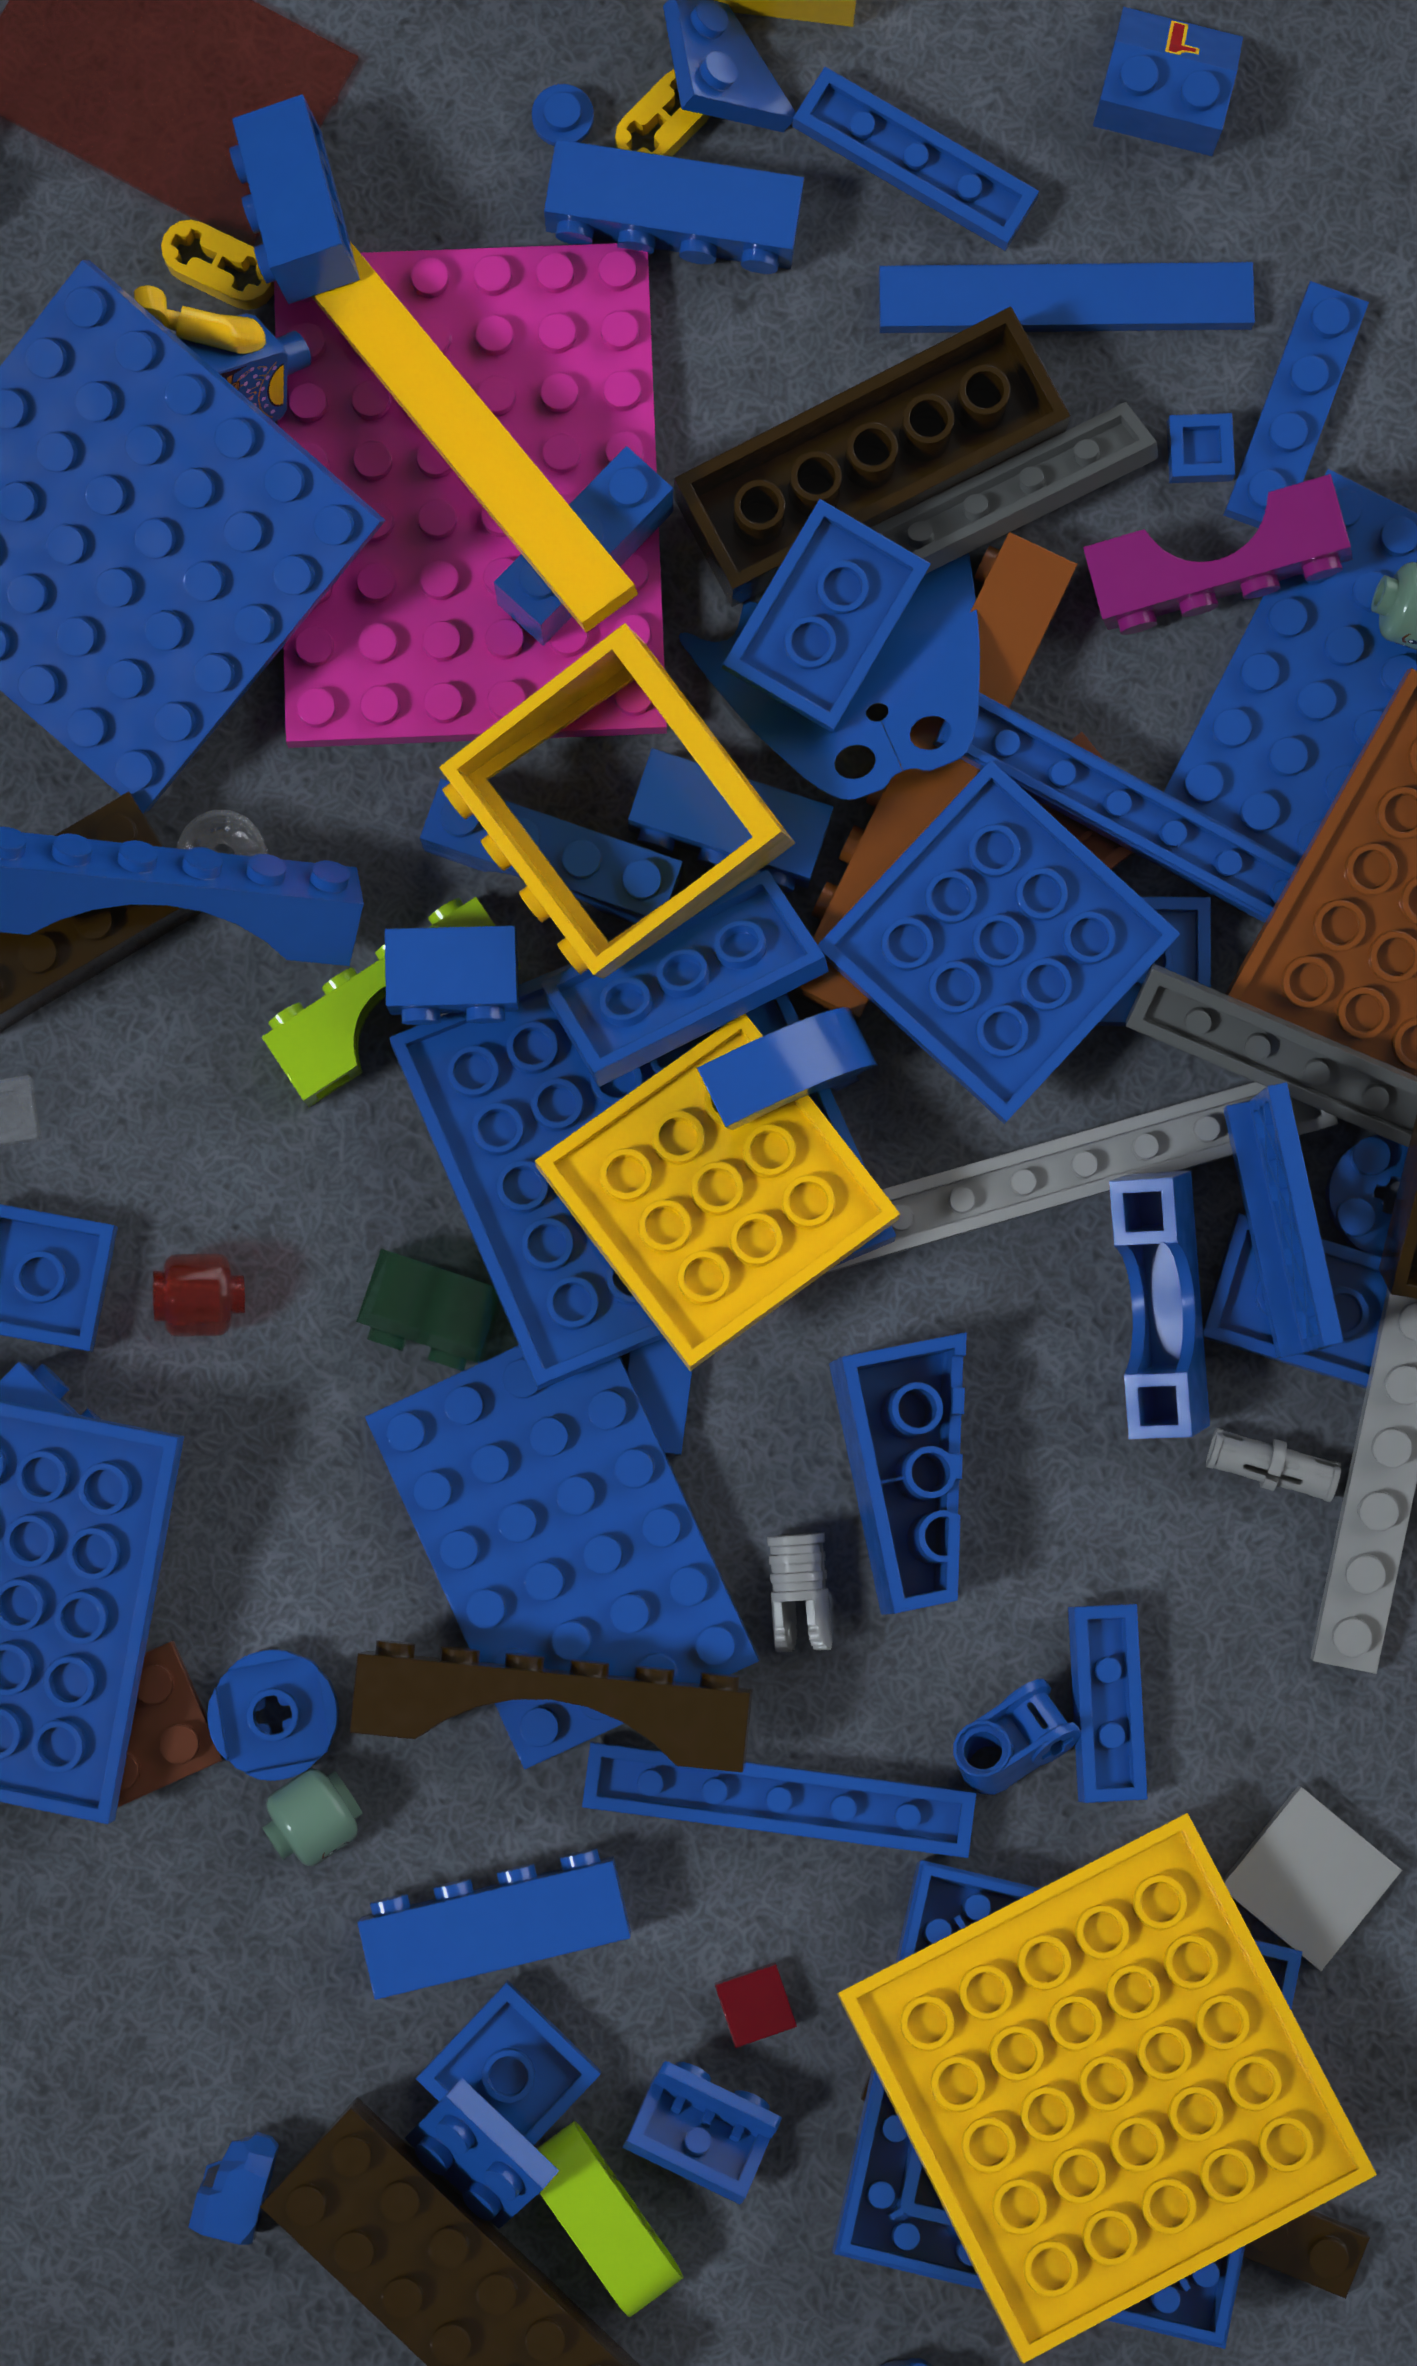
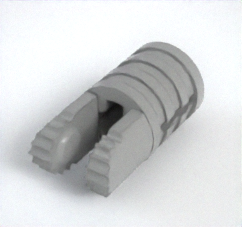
(799, 1576)

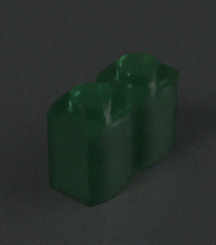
(430, 1308)

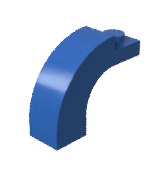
(787, 1066)

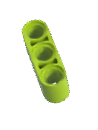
(606, 2222)

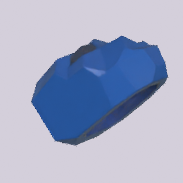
(234, 2190)

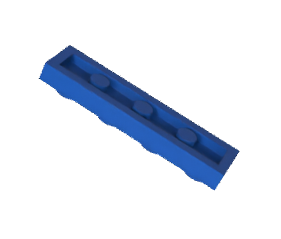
(915, 158)
(1297, 400)

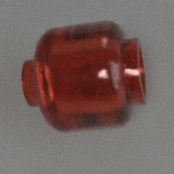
(197, 1295)

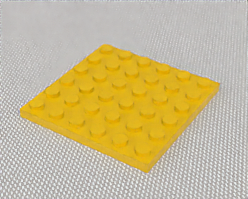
(1105, 2087)

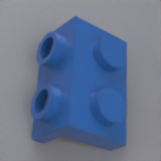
(702, 2130)

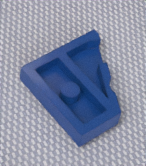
(721, 68)

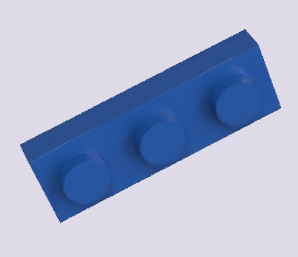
(1107, 1703)

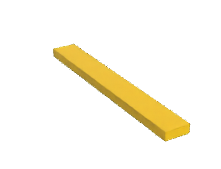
(477, 447)

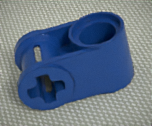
(1018, 1736)

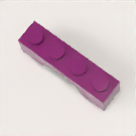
(1296, 537)

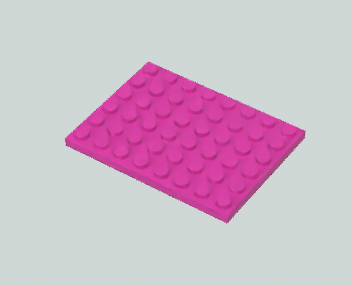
(414, 625)

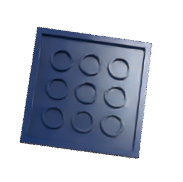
(997, 941)

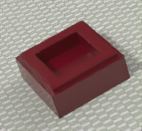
(755, 2004)

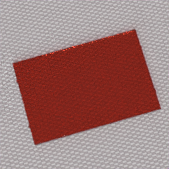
(156, 89)

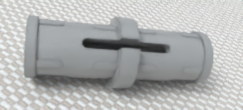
(1273, 1465)

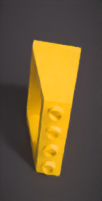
(557, 704)

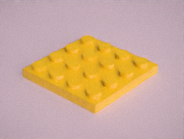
(712, 1218)

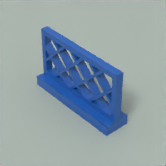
(1283, 1223)

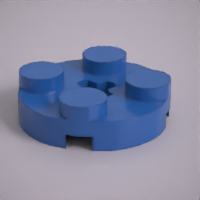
(1352, 1188)
(252, 1745)

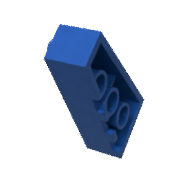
(905, 1461)

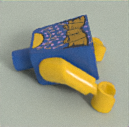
(236, 348)

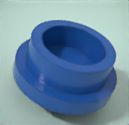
(562, 114)

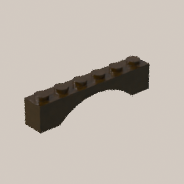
(688, 1722)

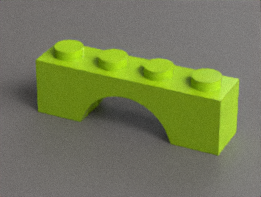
(322, 1041)

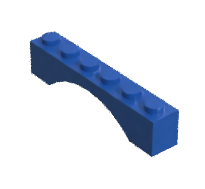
(292, 905)

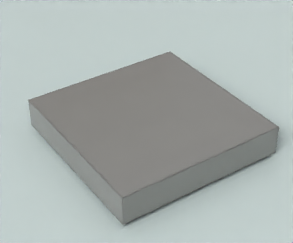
(1310, 1877)

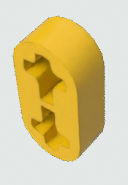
(654, 109)
(212, 277)

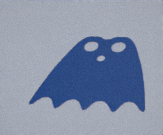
(921, 672)

